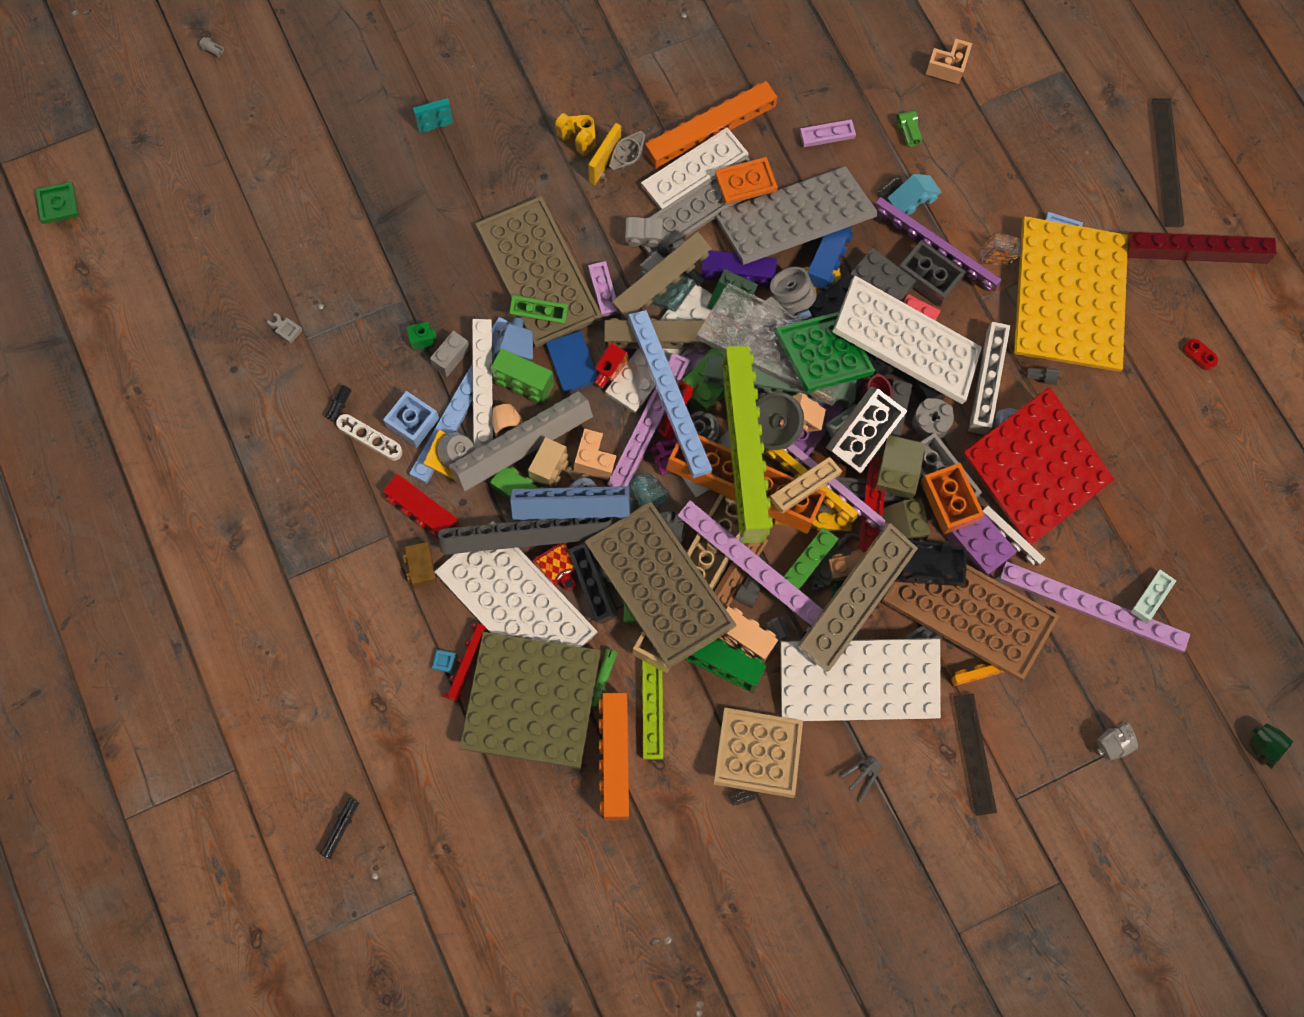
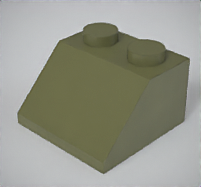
(908, 518)

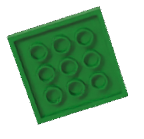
(820, 355)

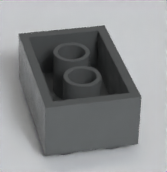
(933, 272)
(884, 275)

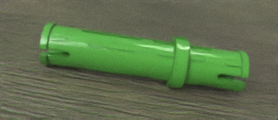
(603, 676)

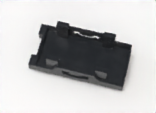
(935, 565)

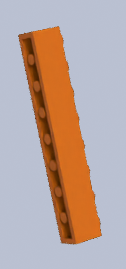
(702, 127)

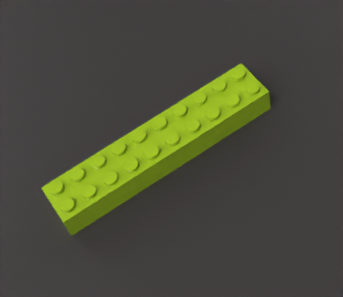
(746, 445)

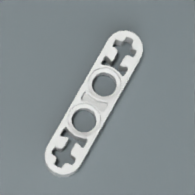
(369, 437)

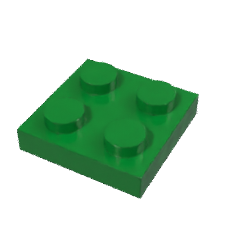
(57, 202)

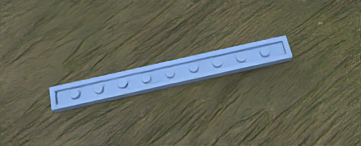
(670, 394)
(455, 411)

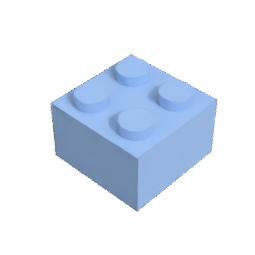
(411, 419)

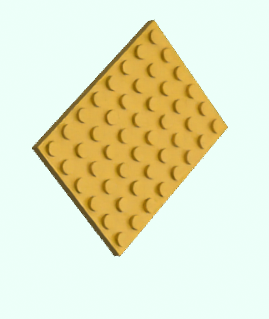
(1071, 294)

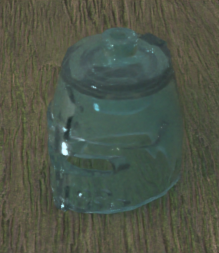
(649, 489)

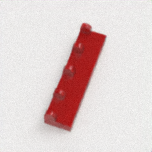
(466, 663)

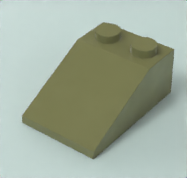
(900, 467)

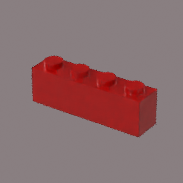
(418, 505)

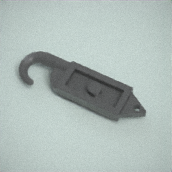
(822, 575)

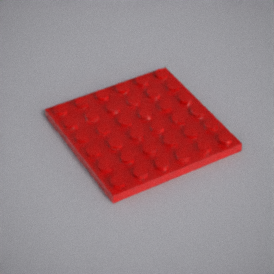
(1038, 466)

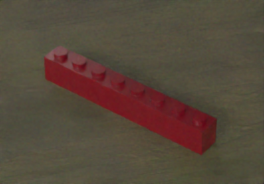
(1201, 247)

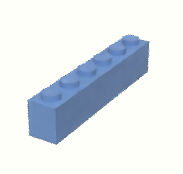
(570, 503)

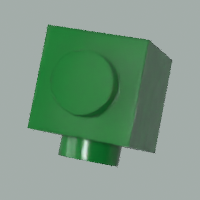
(421, 335)

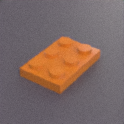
(746, 180)

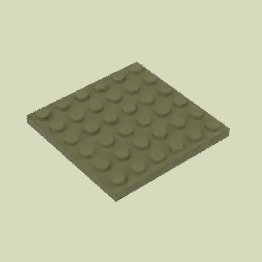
(530, 700)

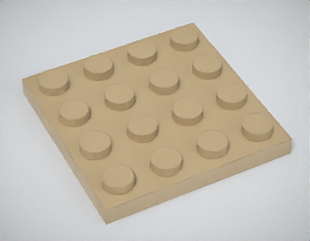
(758, 752)

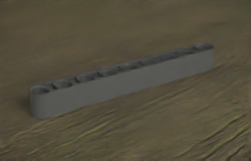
(519, 534)

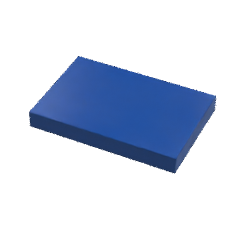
(572, 361)

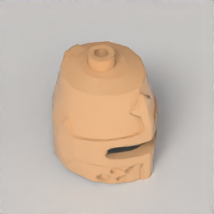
(505, 419)

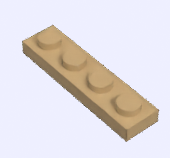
(805, 485)

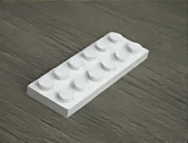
(693, 168)

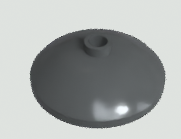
(773, 409)

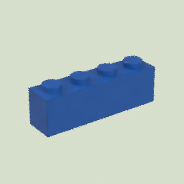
(828, 257)

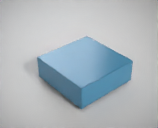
(444, 661)

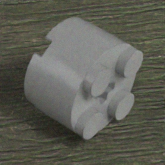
(938, 411)

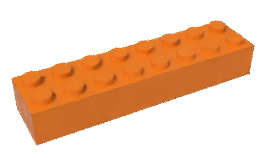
(722, 482)

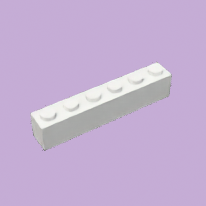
(989, 378)

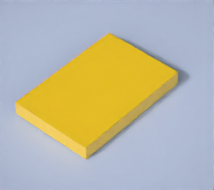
(604, 154)

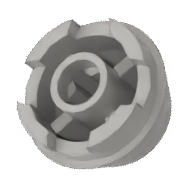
(706, 425)
(454, 447)

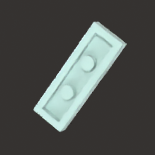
(1153, 596)

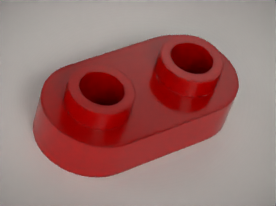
(1200, 355)

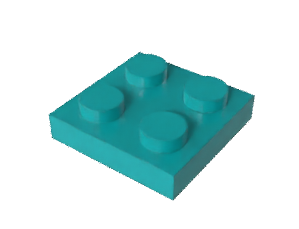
(433, 115)

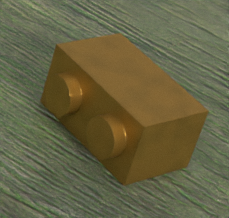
(420, 565)

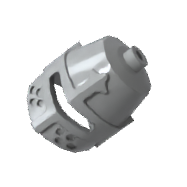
(1117, 741)

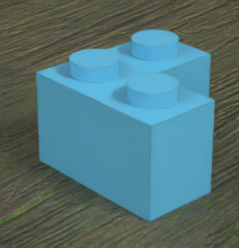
(913, 192)

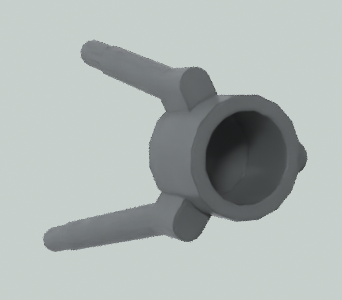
(869, 767)

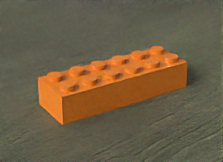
(615, 757)

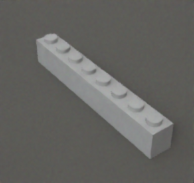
(520, 441)

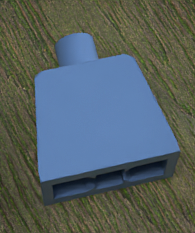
(515, 340)

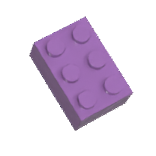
(983, 544)

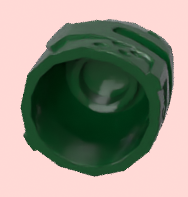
(1271, 743)

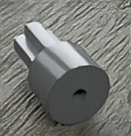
(1049, 375)

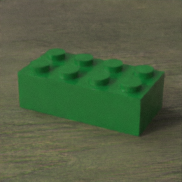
(729, 664)

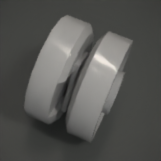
(793, 289)

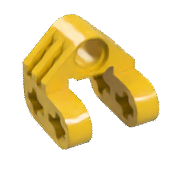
(567, 125)

